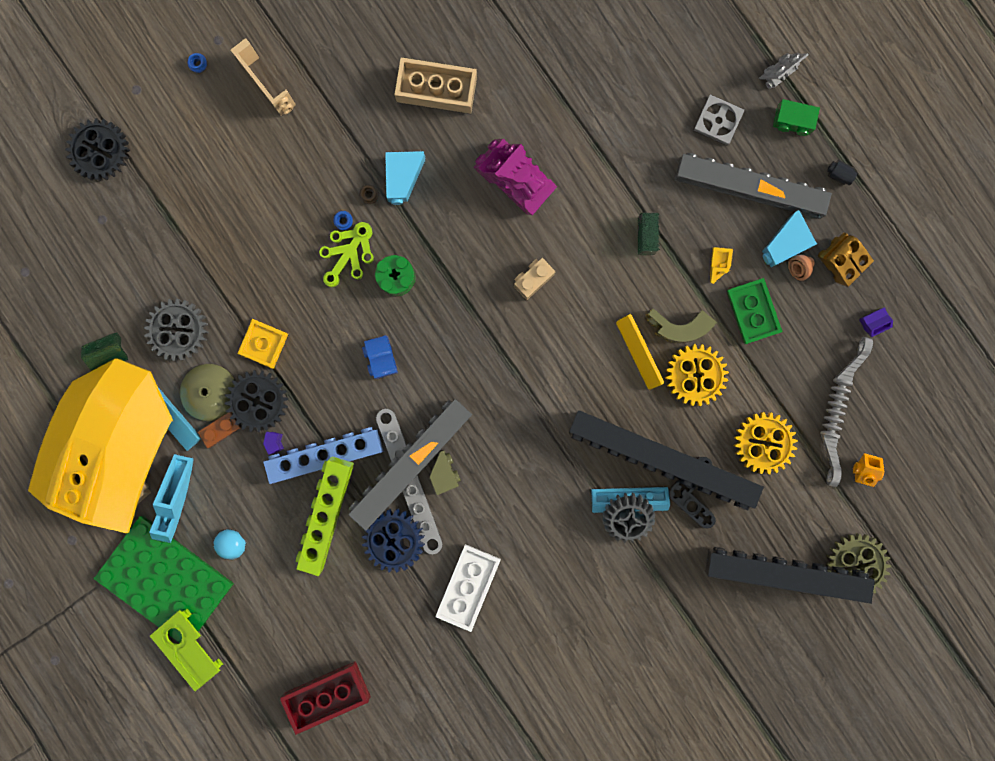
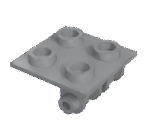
(786, 66)

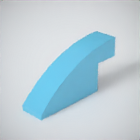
(171, 498)

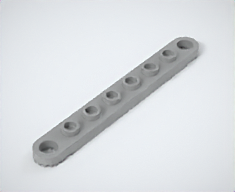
(413, 492)

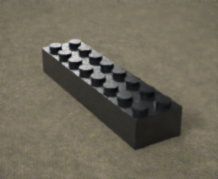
(790, 575)

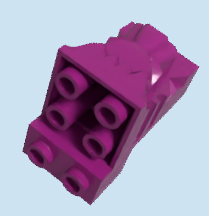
(515, 175)

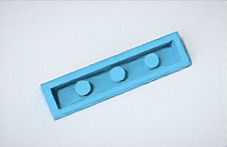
(180, 426)
(657, 497)

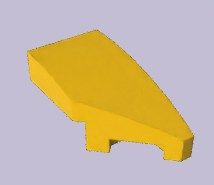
(720, 262)

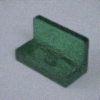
(103, 351)

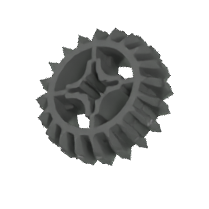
(622, 511)

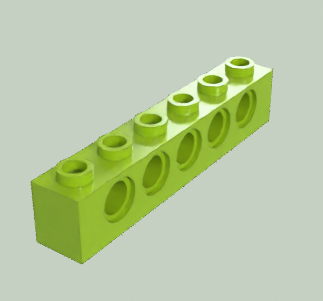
(306, 560)

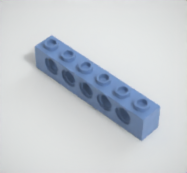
(276, 472)

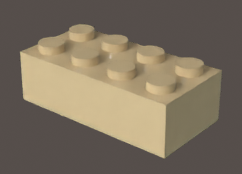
(436, 85)

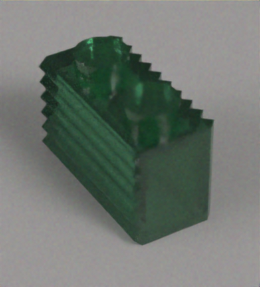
(648, 233)

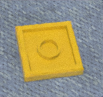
(262, 343)

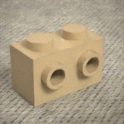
(534, 279)

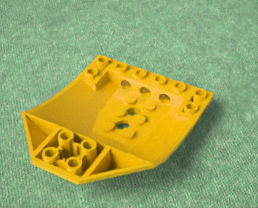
(118, 424)

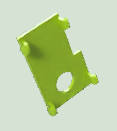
(188, 655)

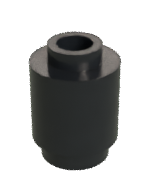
(842, 172)

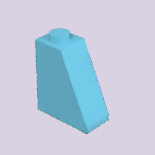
(402, 174)
(789, 240)

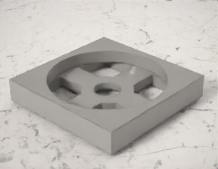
(700, 127)

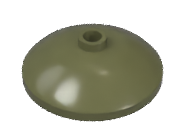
(216, 381)

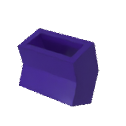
(876, 322)
(273, 442)

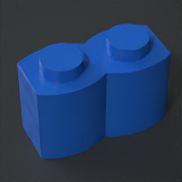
(380, 357)

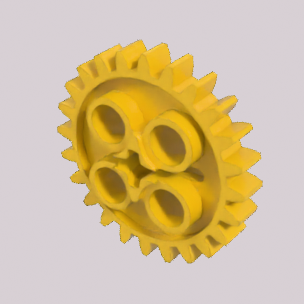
(679, 376)
(762, 459)

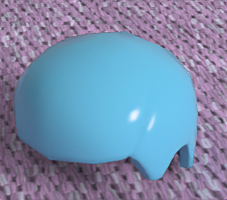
(229, 544)

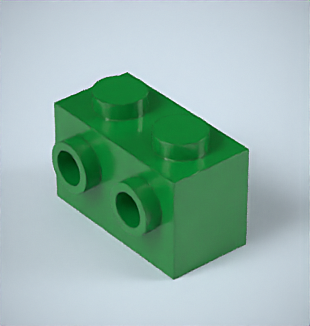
(796, 117)

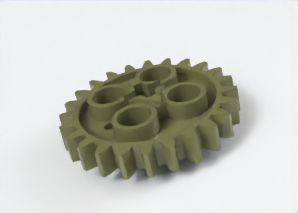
(855, 547)

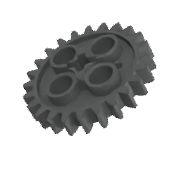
(177, 312)

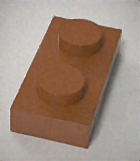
(219, 430)

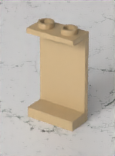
(246, 56)

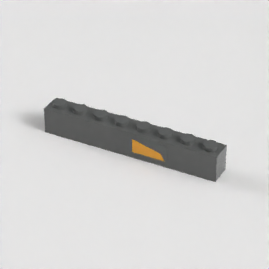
(753, 186)
(406, 468)

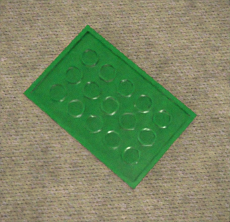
(162, 579)

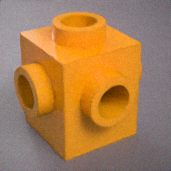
(869, 470)

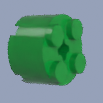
(387, 268)

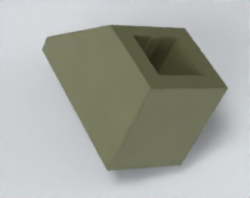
(442, 475)

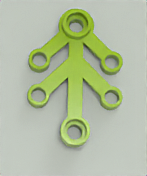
(349, 252)

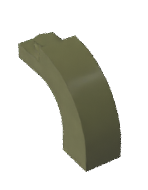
(696, 328)

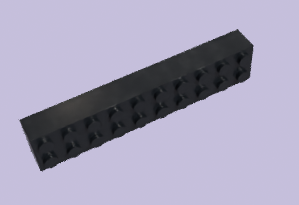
(667, 460)

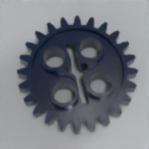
(380, 551)

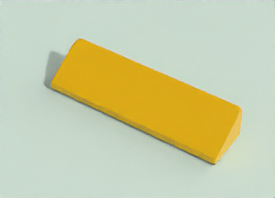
(640, 352)

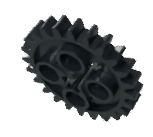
(89, 165)
(249, 416)

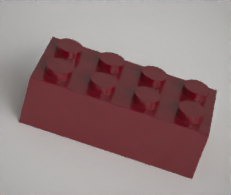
(325, 697)

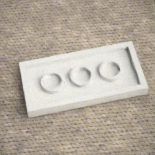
(468, 587)

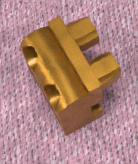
(844, 258)

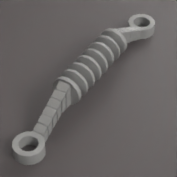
(829, 437)

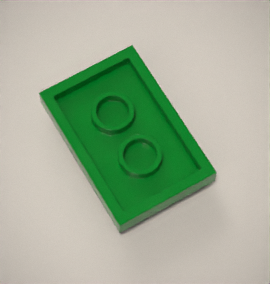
(754, 311)

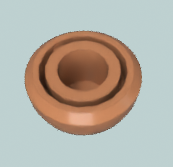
(801, 266)

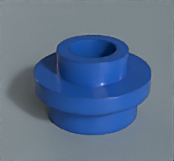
(193, 59)
(343, 214)

